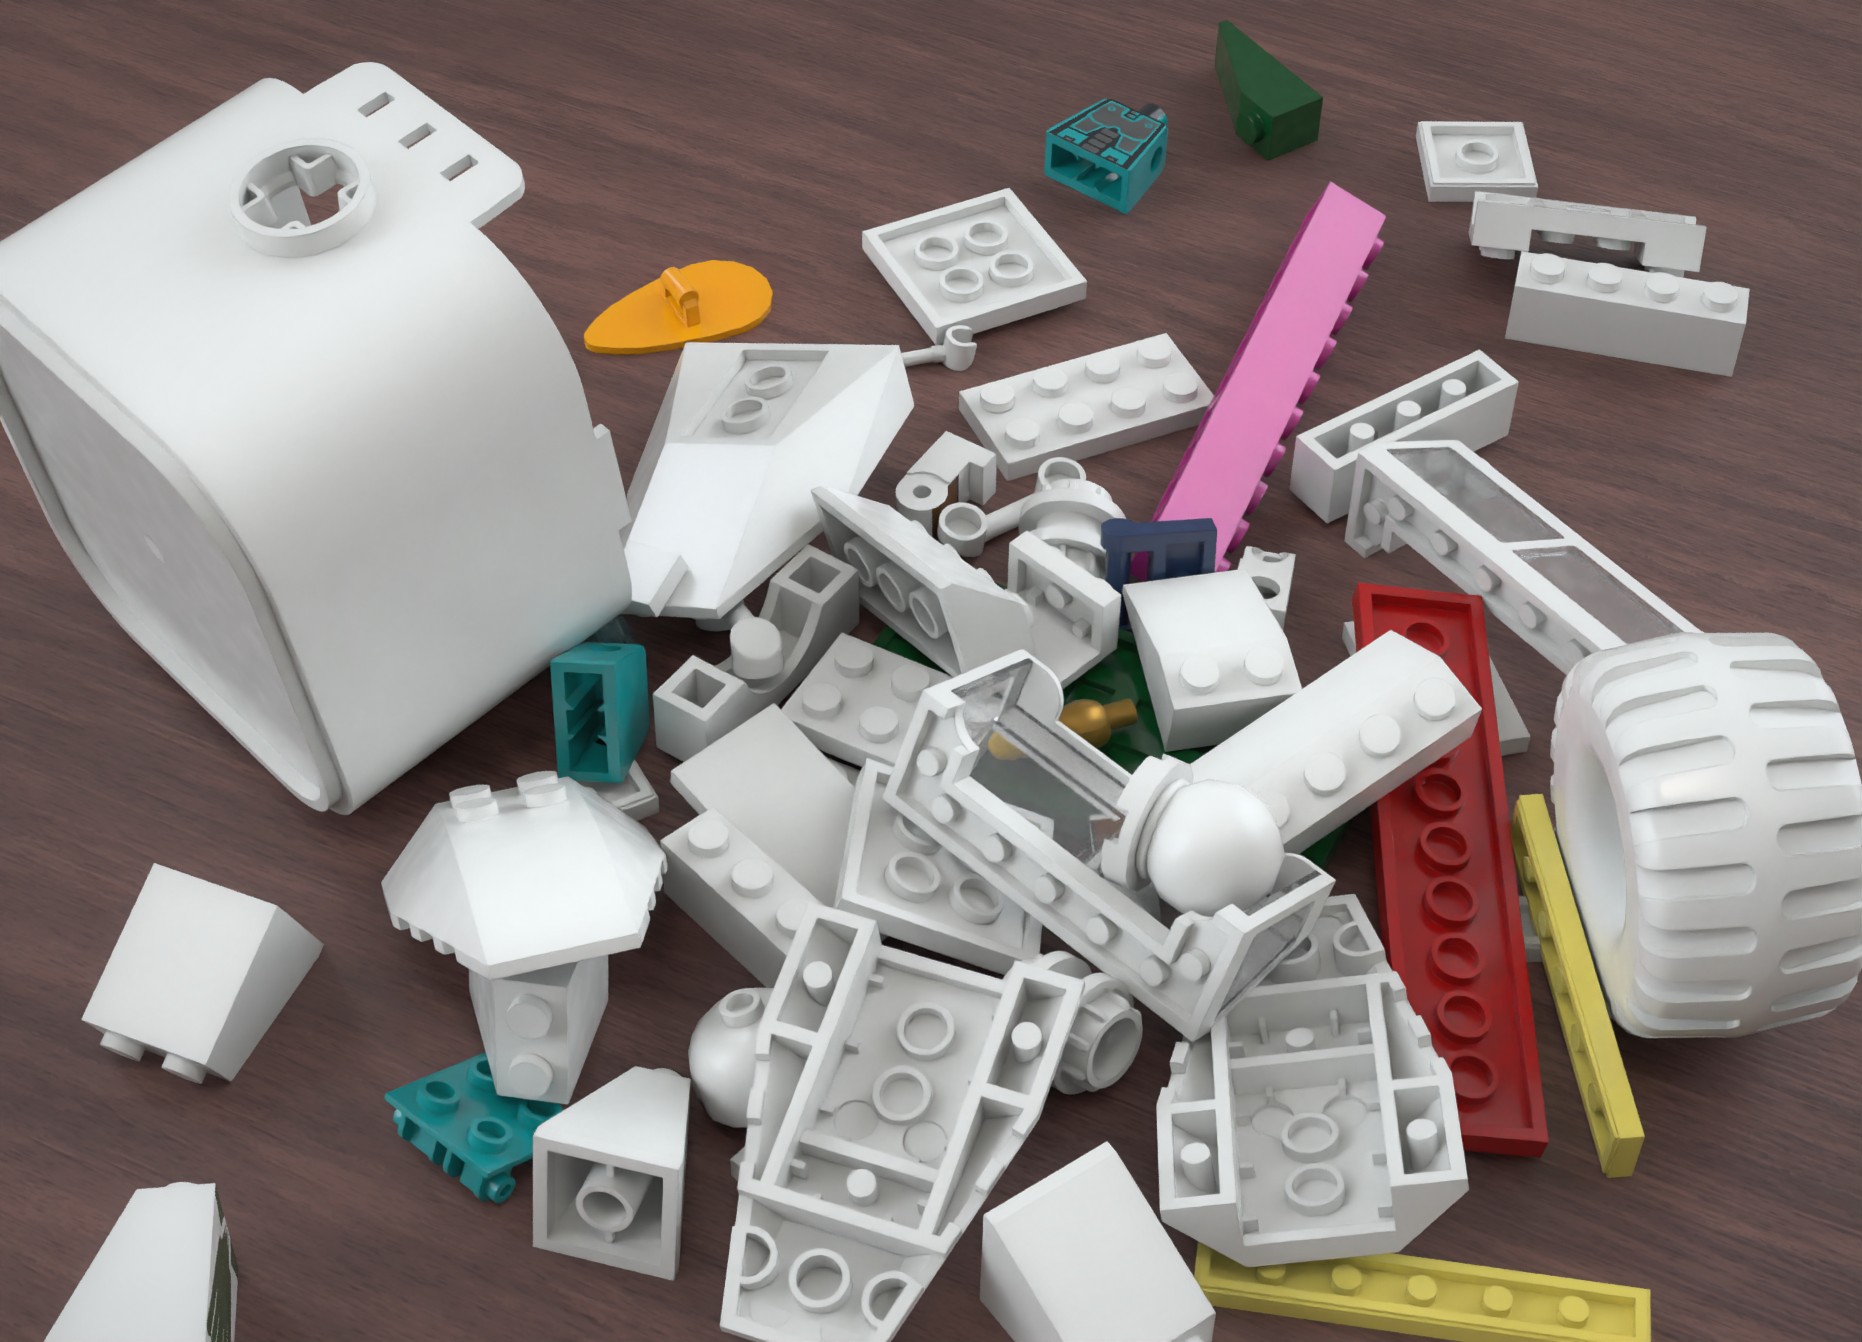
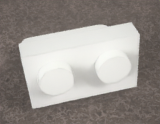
(1070, 607)

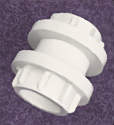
(1070, 518)
(1103, 1031)

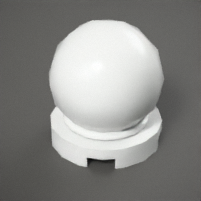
(1193, 840)

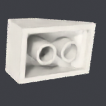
(1209, 655)

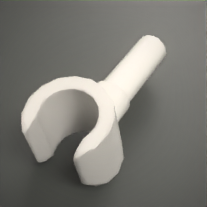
(955, 353)

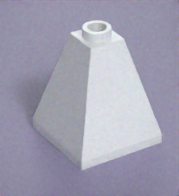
(616, 1174)

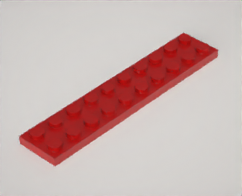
(1453, 887)

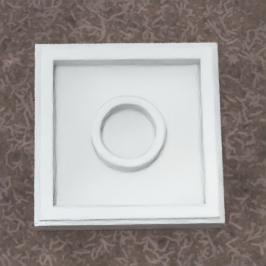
(1473, 158)

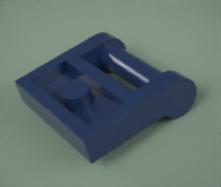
(1173, 550)

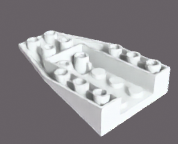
(743, 449)

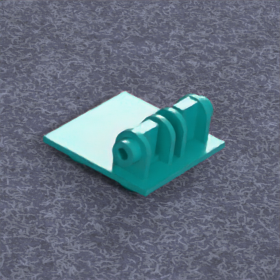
(468, 1126)

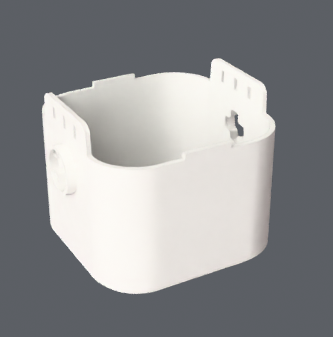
(320, 454)

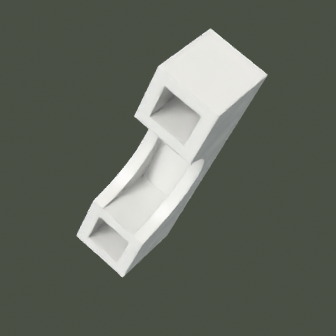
(810, 606)

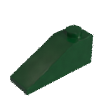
(1264, 98)

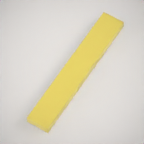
(1575, 989)
(1430, 1298)

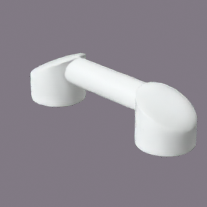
(968, 527)
(753, 640)

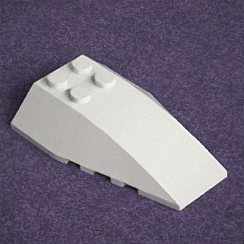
(526, 877)
(1312, 1111)
(878, 1126)

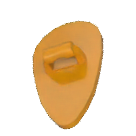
(683, 306)

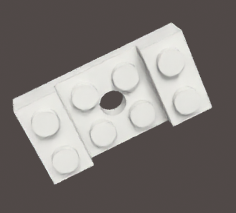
(1661, 239)

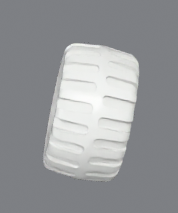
(1710, 833)

